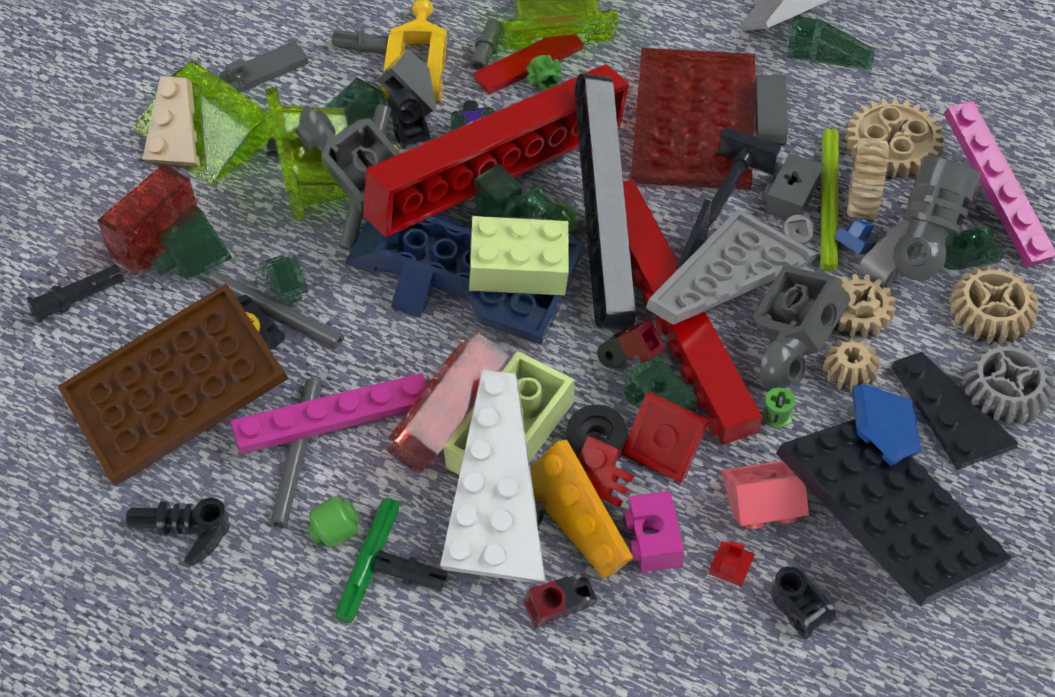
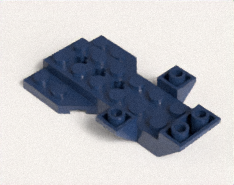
(439, 257)

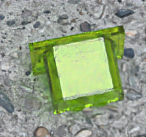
(557, 18)
(302, 169)

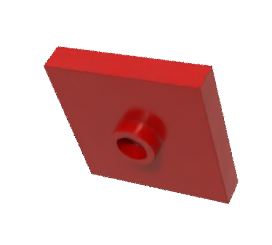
(665, 437)

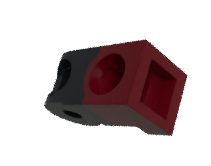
(633, 341)
(559, 599)

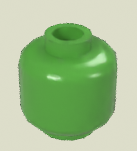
(333, 522)

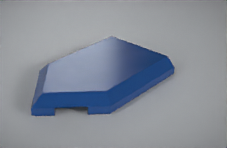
(887, 422)

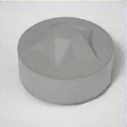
(798, 228)

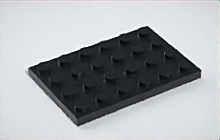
(895, 512)

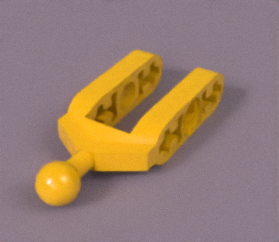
(420, 32)

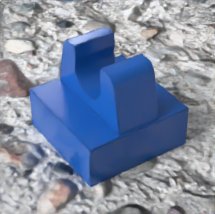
(857, 236)

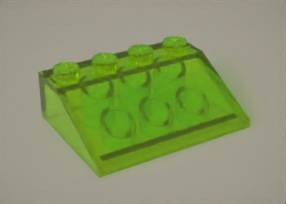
(225, 122)

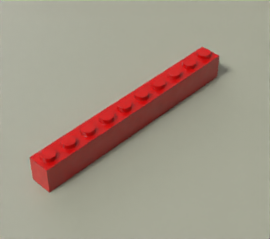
(693, 340)

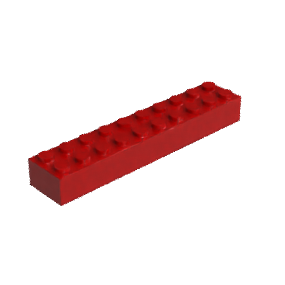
(445, 169)

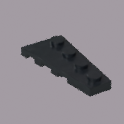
(957, 423)

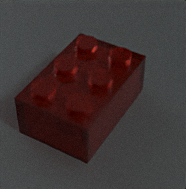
(143, 215)

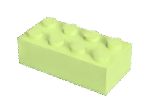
(544, 402)

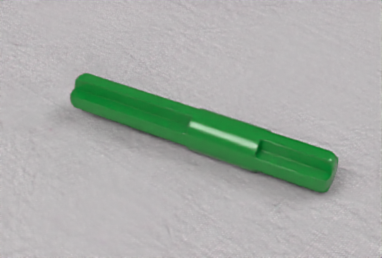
(363, 567)

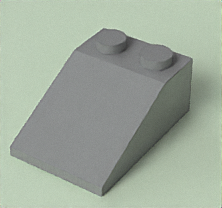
(771, 12)

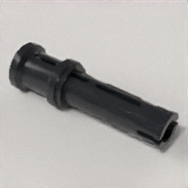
(60, 298)

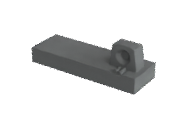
(264, 67)

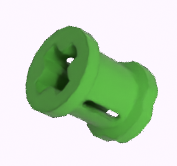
(774, 408)

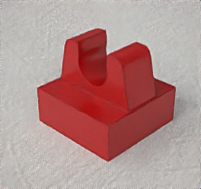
(732, 563)

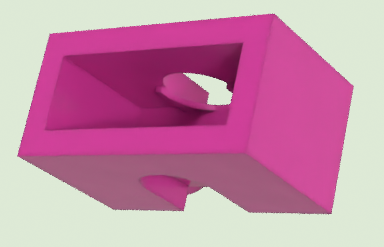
(658, 514)

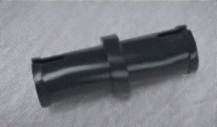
(410, 570)

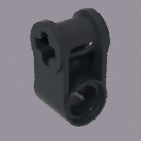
(410, 123)
(804, 607)

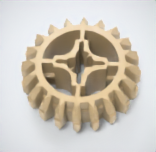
(867, 178)
(995, 297)

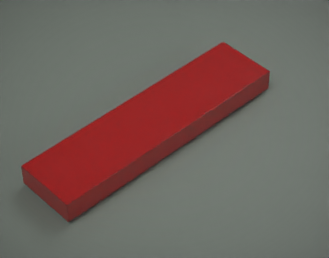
(513, 67)

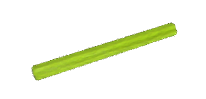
(829, 200)

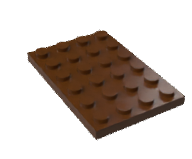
(171, 384)

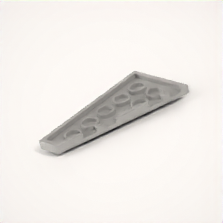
(730, 263)

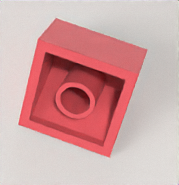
(765, 494)

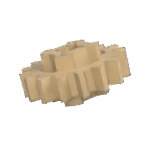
(863, 309)

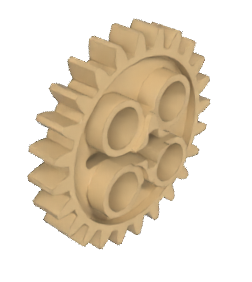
(917, 137)

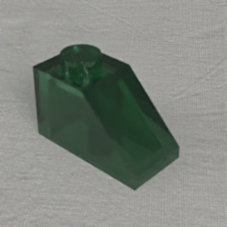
(358, 101)
(284, 278)

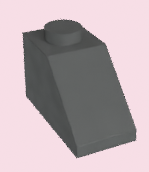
(413, 75)

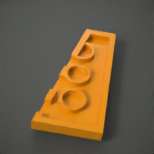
(578, 508)

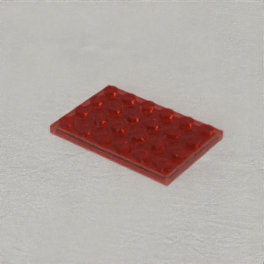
(682, 111)

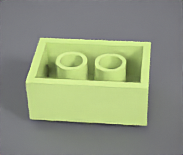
(519, 255)

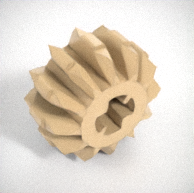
(851, 363)

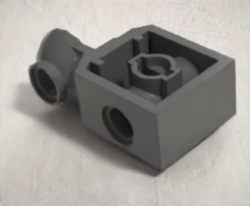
(346, 153)
(797, 321)

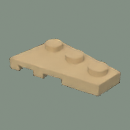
(171, 127)

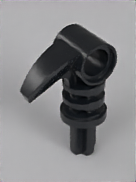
(191, 519)

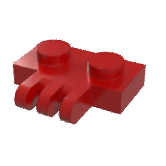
(599, 464)

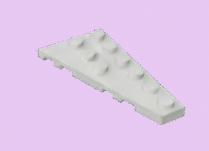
(494, 502)

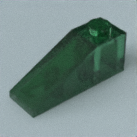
(825, 44)

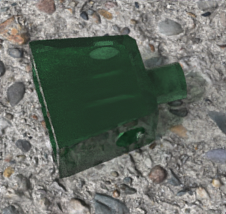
(190, 246)

